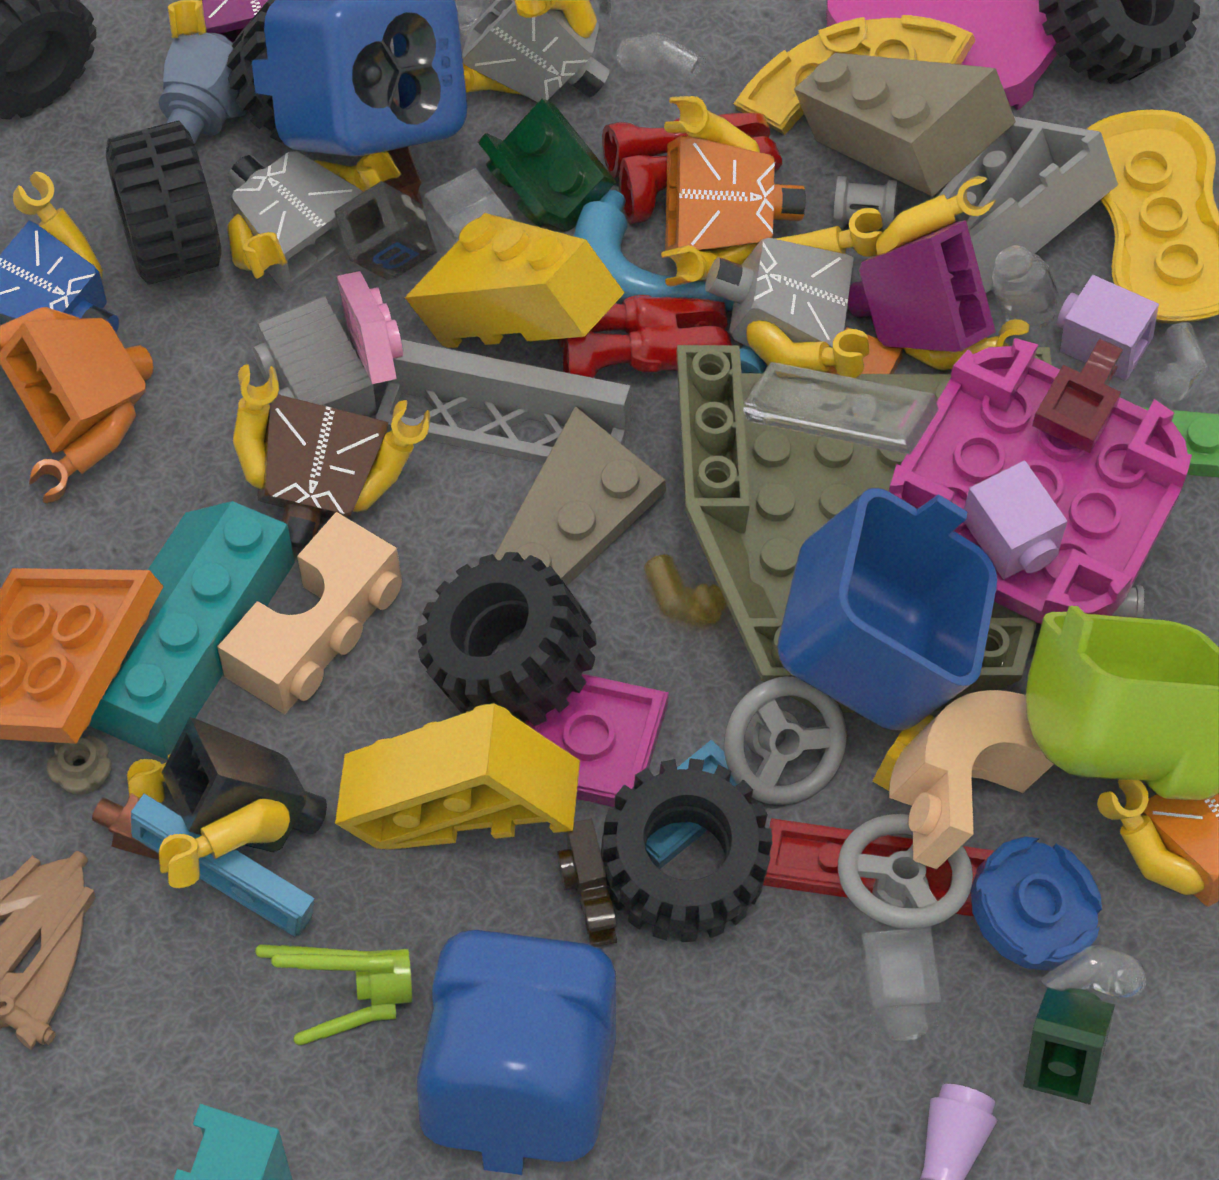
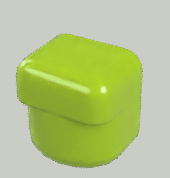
(1127, 701)

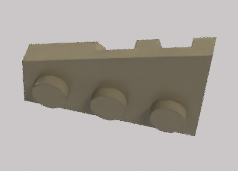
(581, 499)

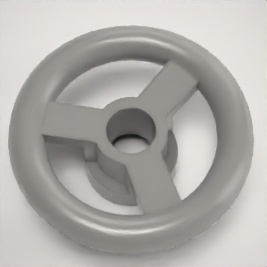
(760, 722)
(900, 887)

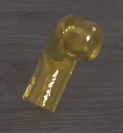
(692, 606)

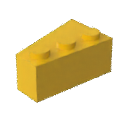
(514, 281)
(456, 778)

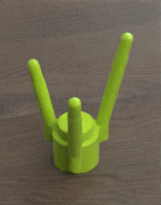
(379, 976)

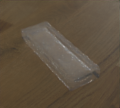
(841, 408)

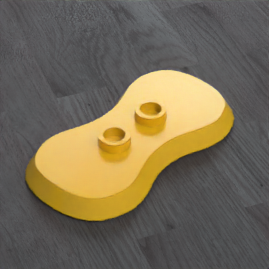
(1164, 212)

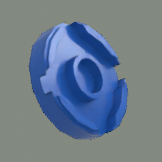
(1035, 903)

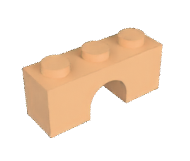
(286, 655)

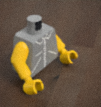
(533, 48)
(287, 211)
(796, 296)

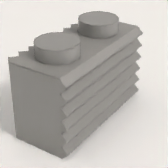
(314, 359)

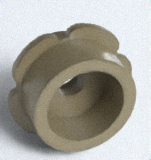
(80, 778)

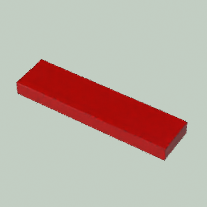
(807, 860)

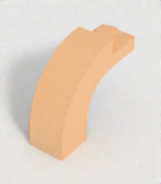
(971, 737)

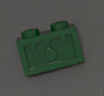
(548, 167)

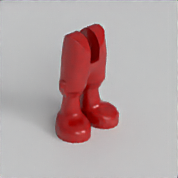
(630, 154)
(653, 332)

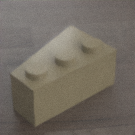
(905, 115)

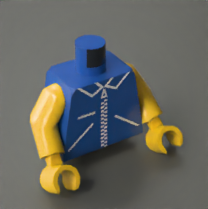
(50, 263)

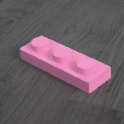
(370, 327)

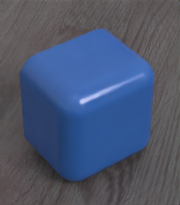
(889, 608)

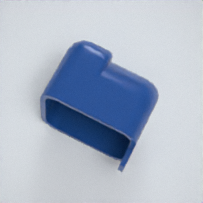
(517, 1048)

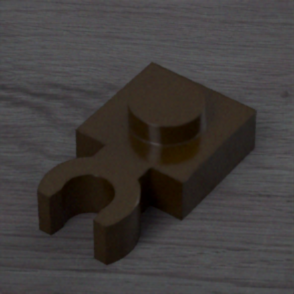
(583, 869)

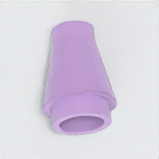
(956, 1131)

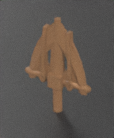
(34, 903)

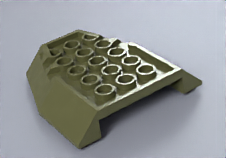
(768, 488)

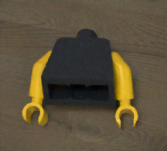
(227, 794)

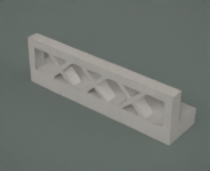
(505, 388)

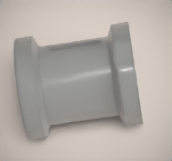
(850, 194)

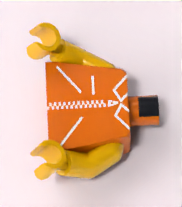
(719, 193)
(1170, 838)

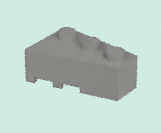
(1041, 184)

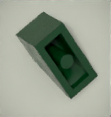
(1068, 1044)

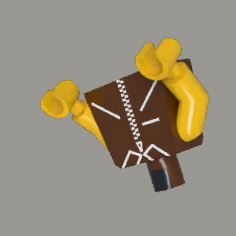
(317, 456)

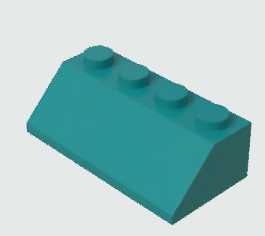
(211, 577)

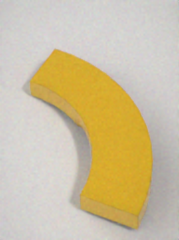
(906, 37)

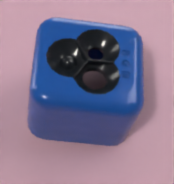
(339, 78)

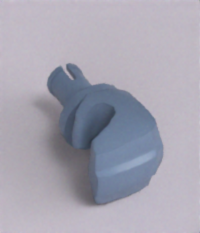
(198, 84)

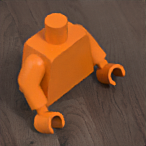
(74, 386)

